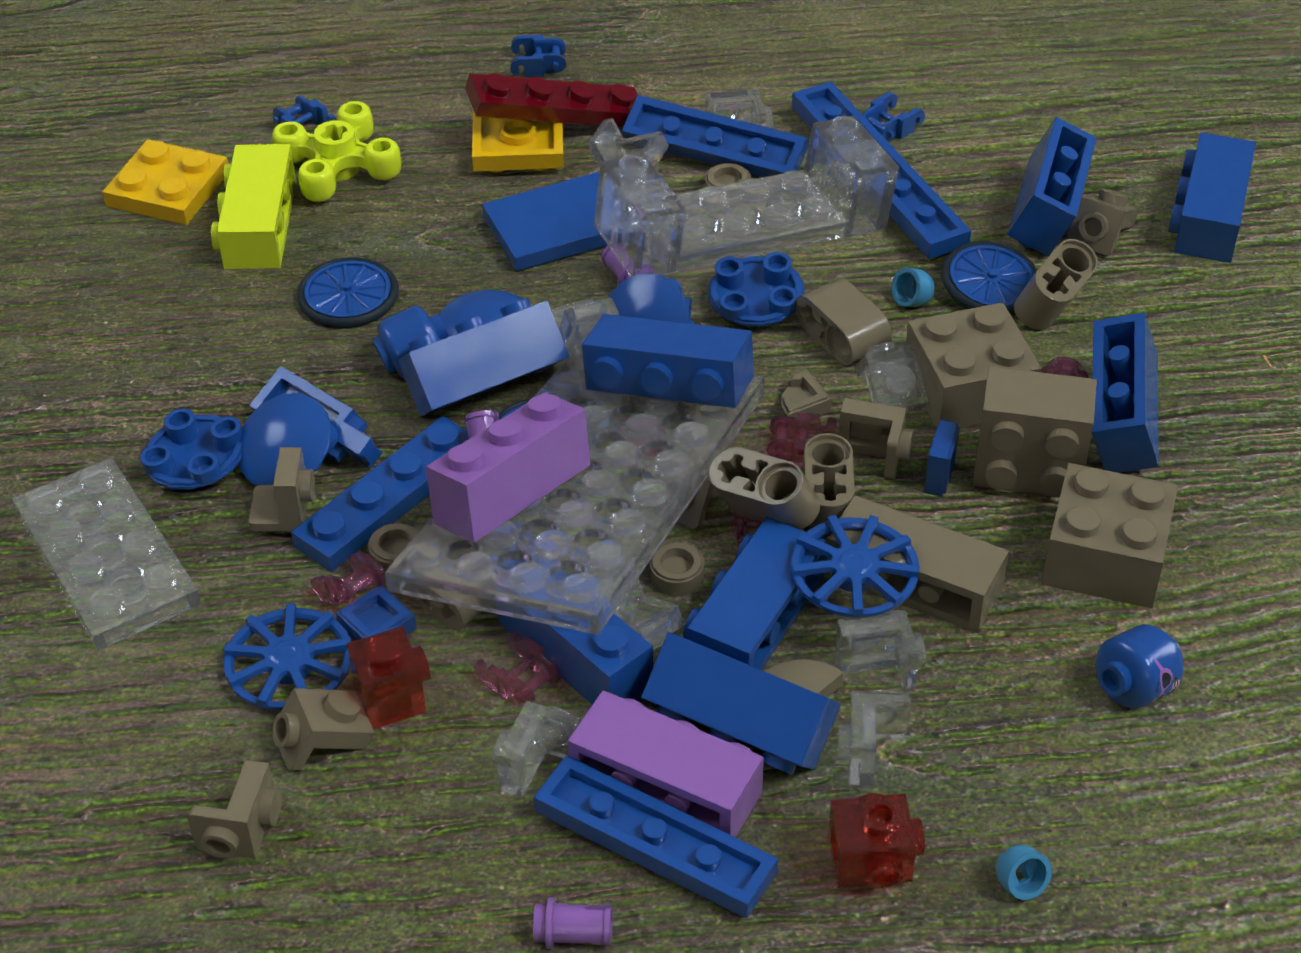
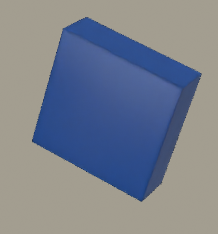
(942, 458)
(374, 614)

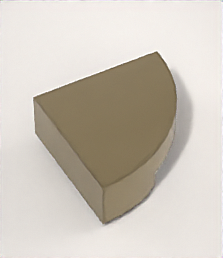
(804, 396)
(809, 674)

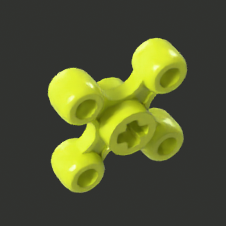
(338, 151)

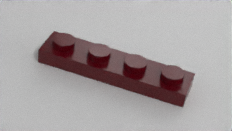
(549, 99)

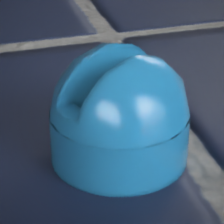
(912, 287)
(1033, 866)

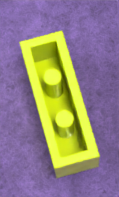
(255, 207)

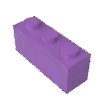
(508, 466)
(670, 761)

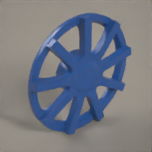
(855, 565)
(286, 657)

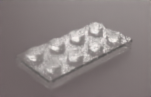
(106, 553)

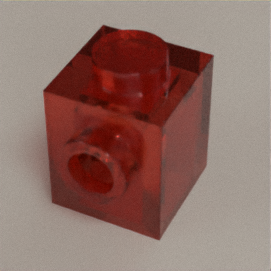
(389, 676)

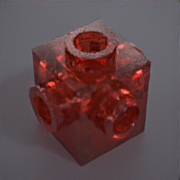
(874, 840)

